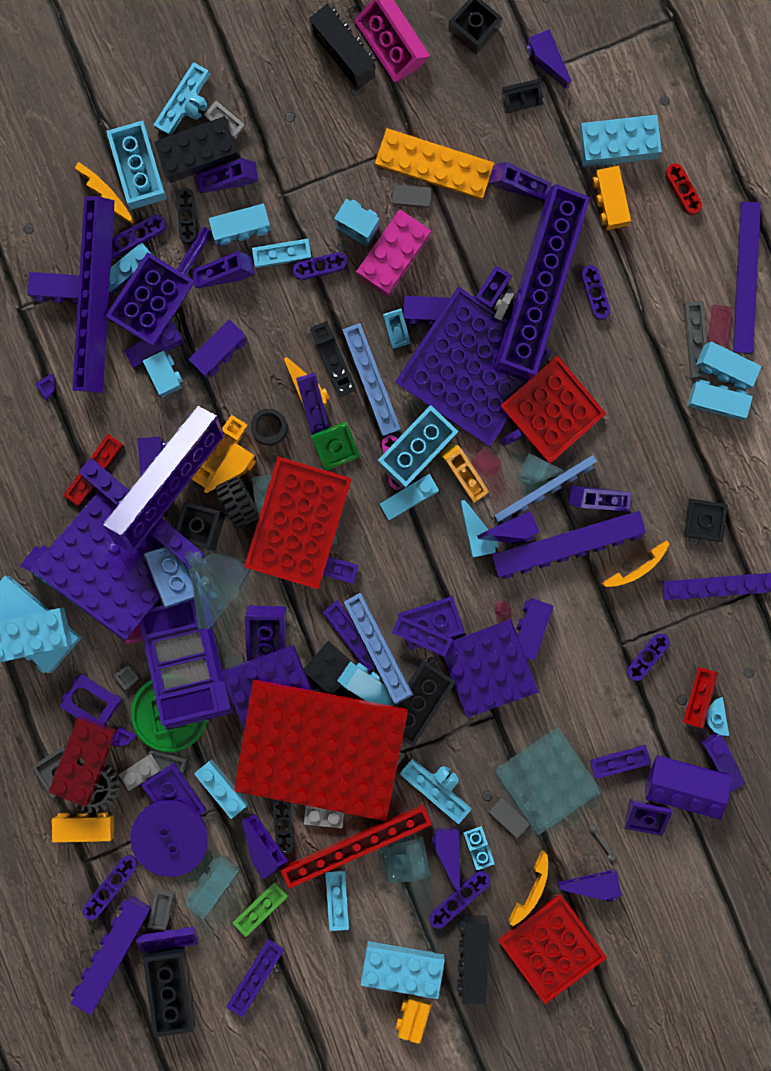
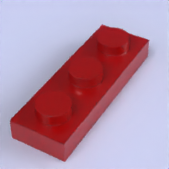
(700, 697)

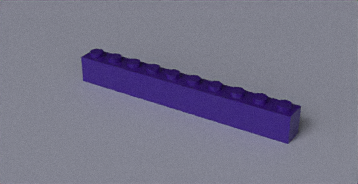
(93, 294)

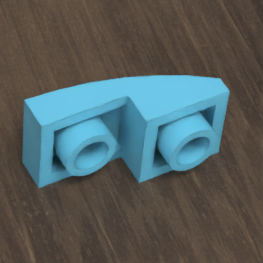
(479, 848)

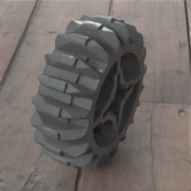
(103, 787)

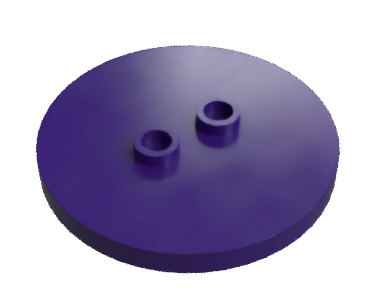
(169, 838)

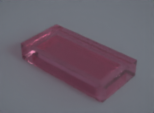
(719, 324)

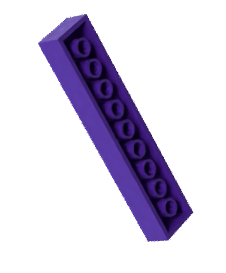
(542, 282)

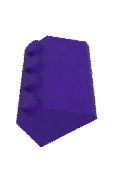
(688, 787)

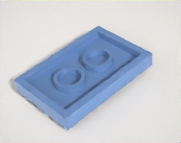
(170, 577)

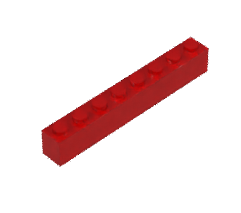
(356, 846)

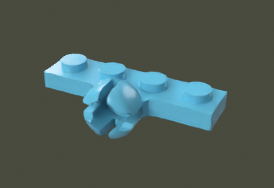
(184, 100)
(437, 788)

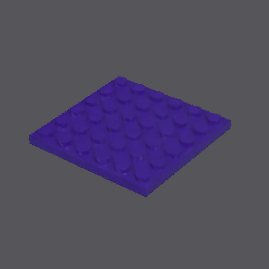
(457, 369)
(98, 573)

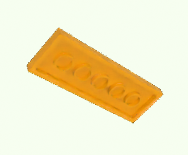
(434, 164)

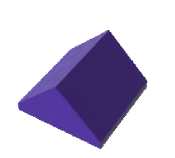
(647, 817)

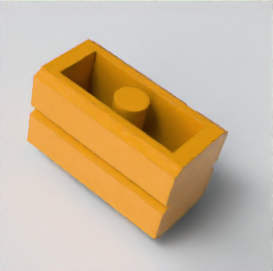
(413, 1019)

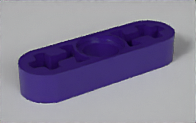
(335, 268)
(604, 304)
(653, 643)

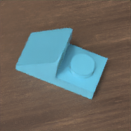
(396, 328)

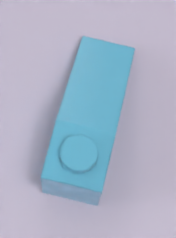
(409, 497)
(474, 527)

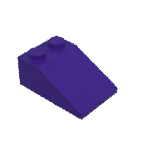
(265, 630)

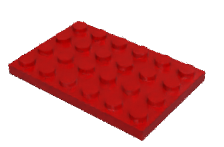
(298, 522)

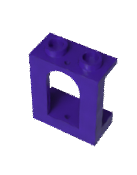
(84, 682)

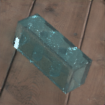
(211, 886)

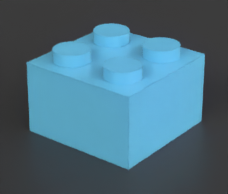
(357, 222)

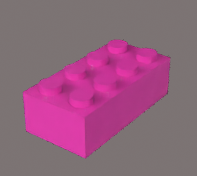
(393, 253)

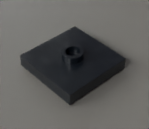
(705, 520)

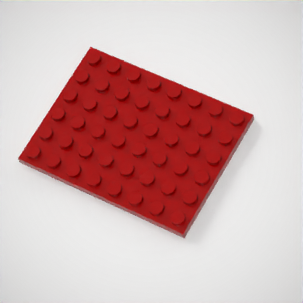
(320, 750)

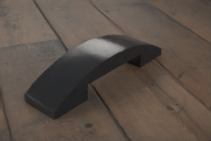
(333, 359)

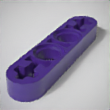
(133, 240)
(110, 887)
(462, 901)

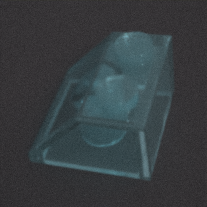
(406, 860)

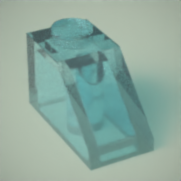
(537, 470)

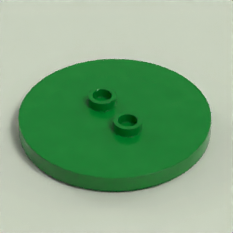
(148, 726)

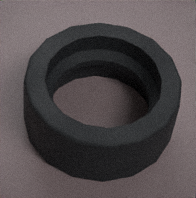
(269, 441)

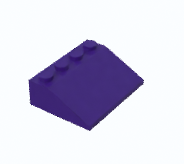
(150, 299)

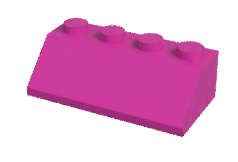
(392, 38)

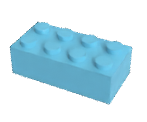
(620, 141)
(136, 165)
(417, 447)
(34, 634)
(402, 970)

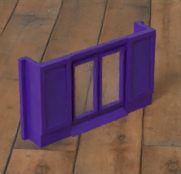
(184, 666)

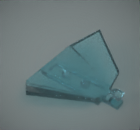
(215, 584)

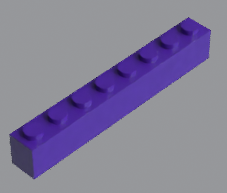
(568, 544)

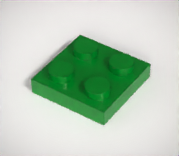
(335, 446)

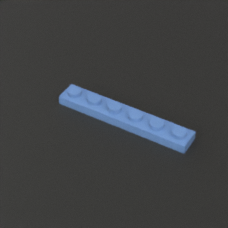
(371, 379)
(553, 486)
(378, 648)

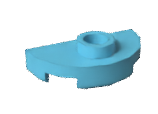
(717, 718)

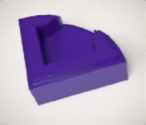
(47, 386)
(511, 438)
(123, 737)

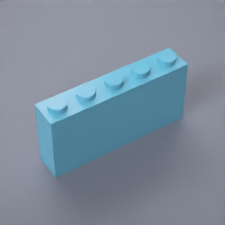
(18, 602)

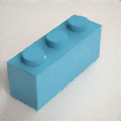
(240, 224)
(728, 366)
(720, 400)
(365, 685)
(221, 788)

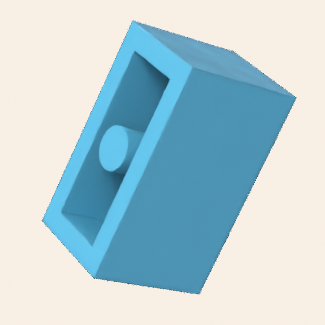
(162, 373)

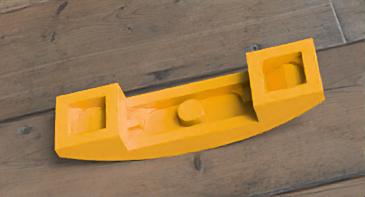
(233, 432)
(656, 554)
(520, 911)

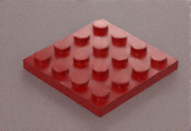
(552, 409)
(552, 948)

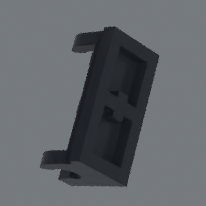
(522, 96)

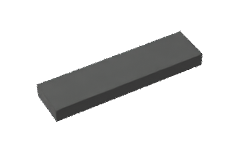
(695, 335)

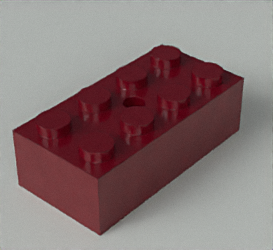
(87, 742)

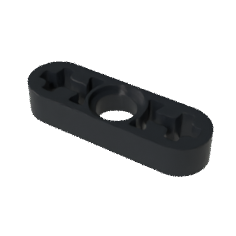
(191, 202)
(289, 839)

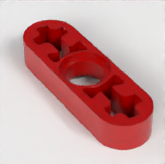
(686, 181)

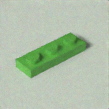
(260, 909)

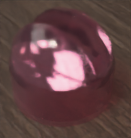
(506, 608)

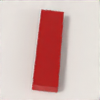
(104, 457)

